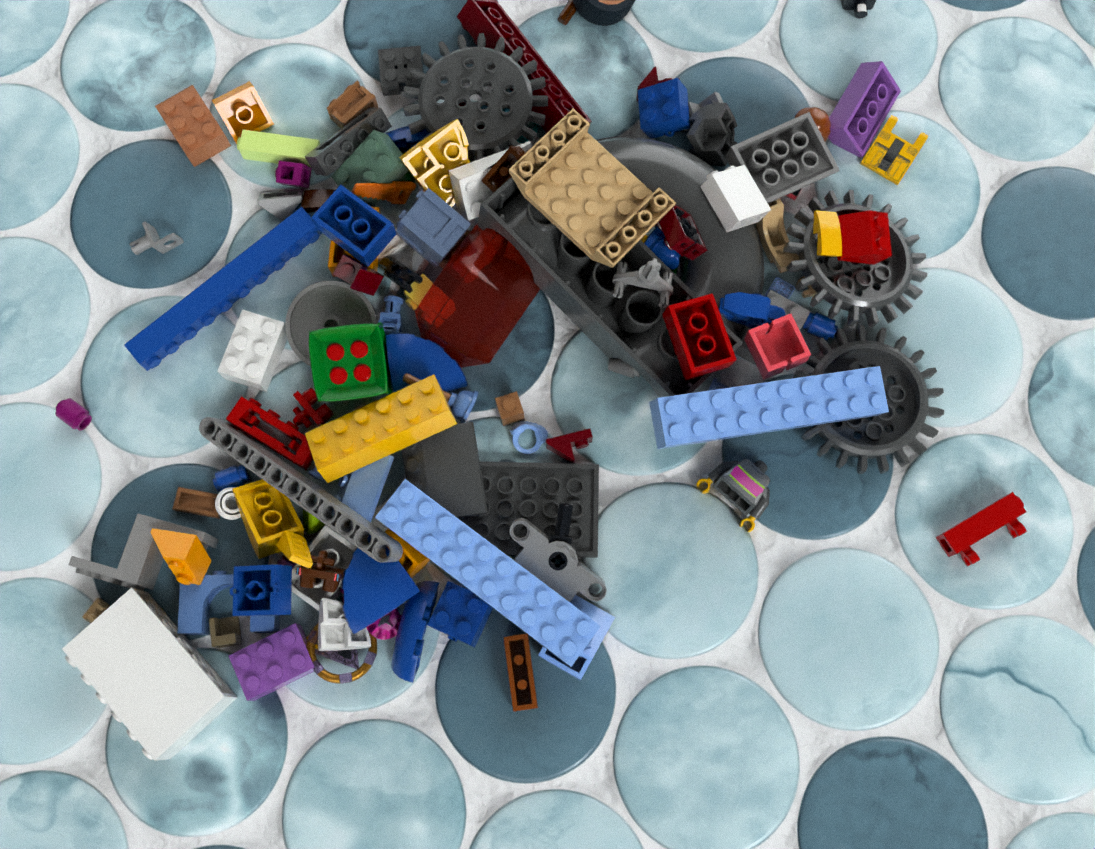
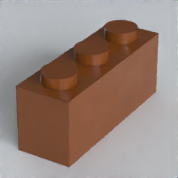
(520, 672)

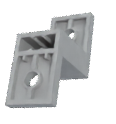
(141, 556)

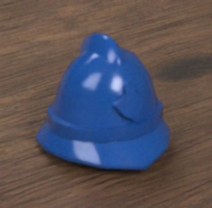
(656, 244)

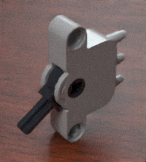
(539, 548)

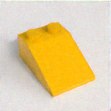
(266, 516)

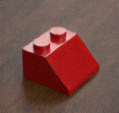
(865, 237)

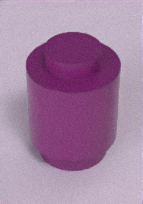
(73, 414)

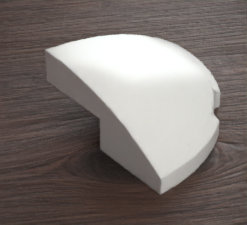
(334, 631)

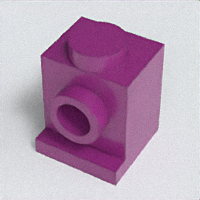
(293, 174)

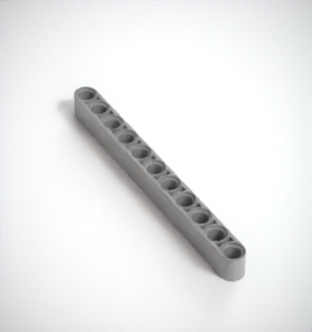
(308, 490)

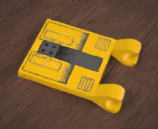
(890, 154)

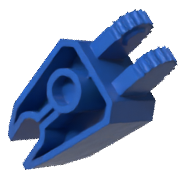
(749, 309)

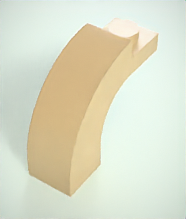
(774, 236)

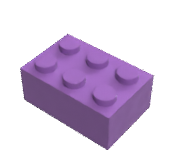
(272, 662)

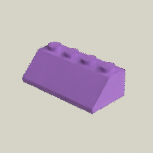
(863, 108)

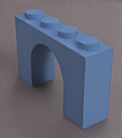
(196, 602)

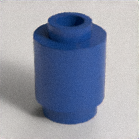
(820, 325)
(231, 477)

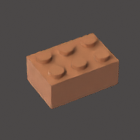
(193, 125)

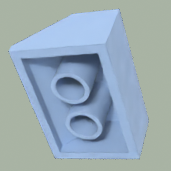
(363, 487)

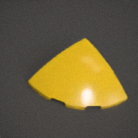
(435, 156)

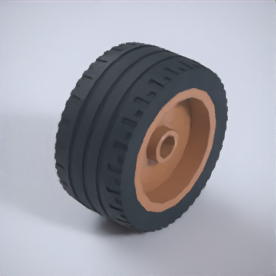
(603, 11)

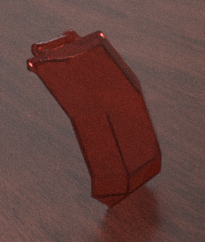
(477, 298)

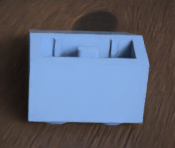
(583, 661)

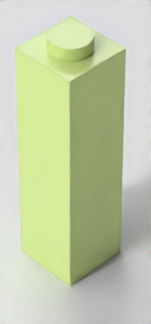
(274, 147)

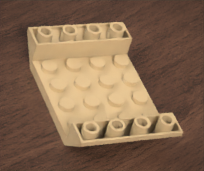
(588, 191)

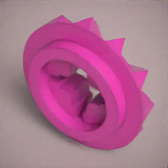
(386, 631)

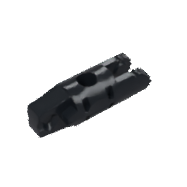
(400, 274)

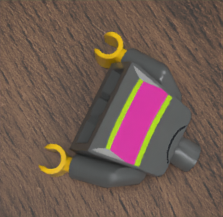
(743, 486)

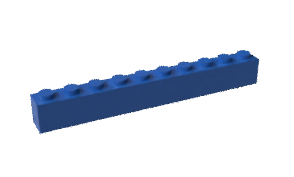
(223, 289)

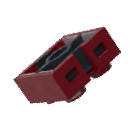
(682, 233)

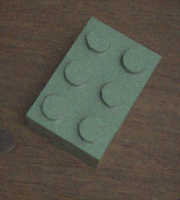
(372, 162)

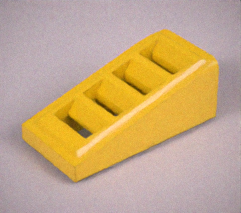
(295, 548)

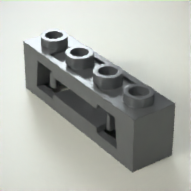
(343, 143)

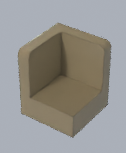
(225, 632)

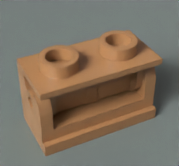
(351, 104)

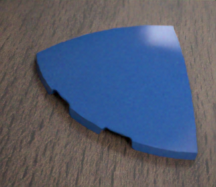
(421, 359)
(373, 589)

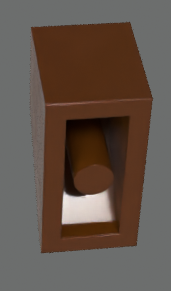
(500, 171)

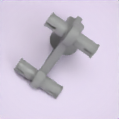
(646, 277)

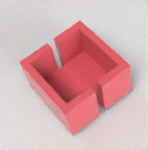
(779, 348)

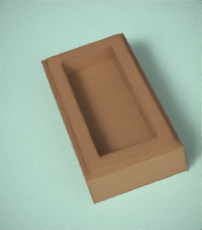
(195, 502)

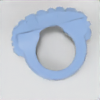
(540, 433)

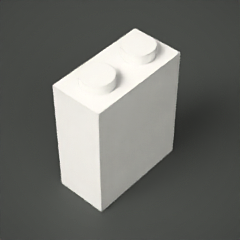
(735, 197)

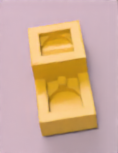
(829, 233)

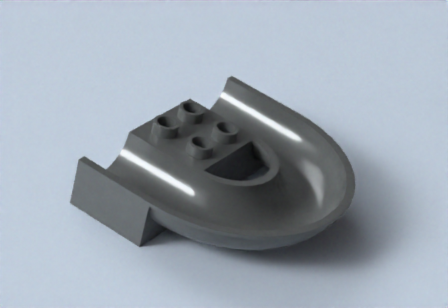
(584, 289)

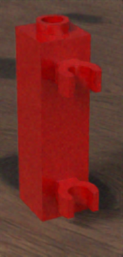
(981, 524)

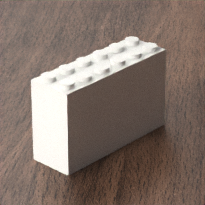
(149, 674)

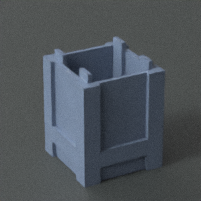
(431, 227)

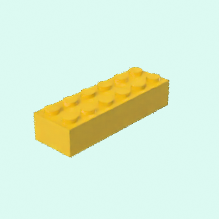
(380, 429)

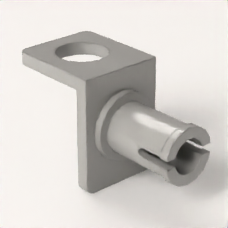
(152, 239)

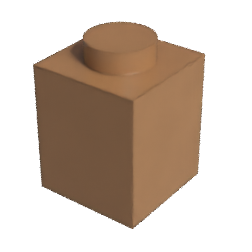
(509, 408)

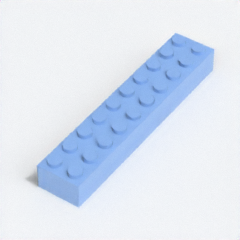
(767, 407)
(488, 572)

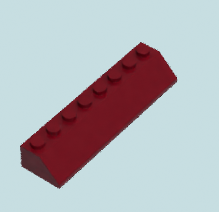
(494, 22)

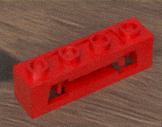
(244, 412)

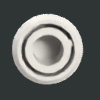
(226, 504)

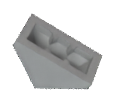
(281, 202)

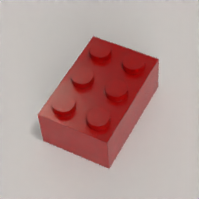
(699, 336)

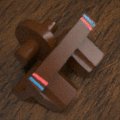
(330, 574)

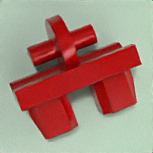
(306, 400)

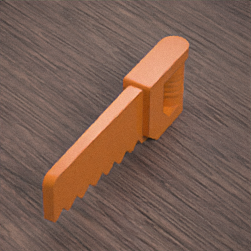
(385, 191)

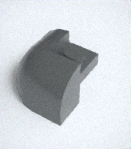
(712, 133)

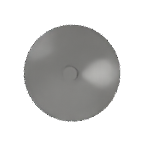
(321, 307)

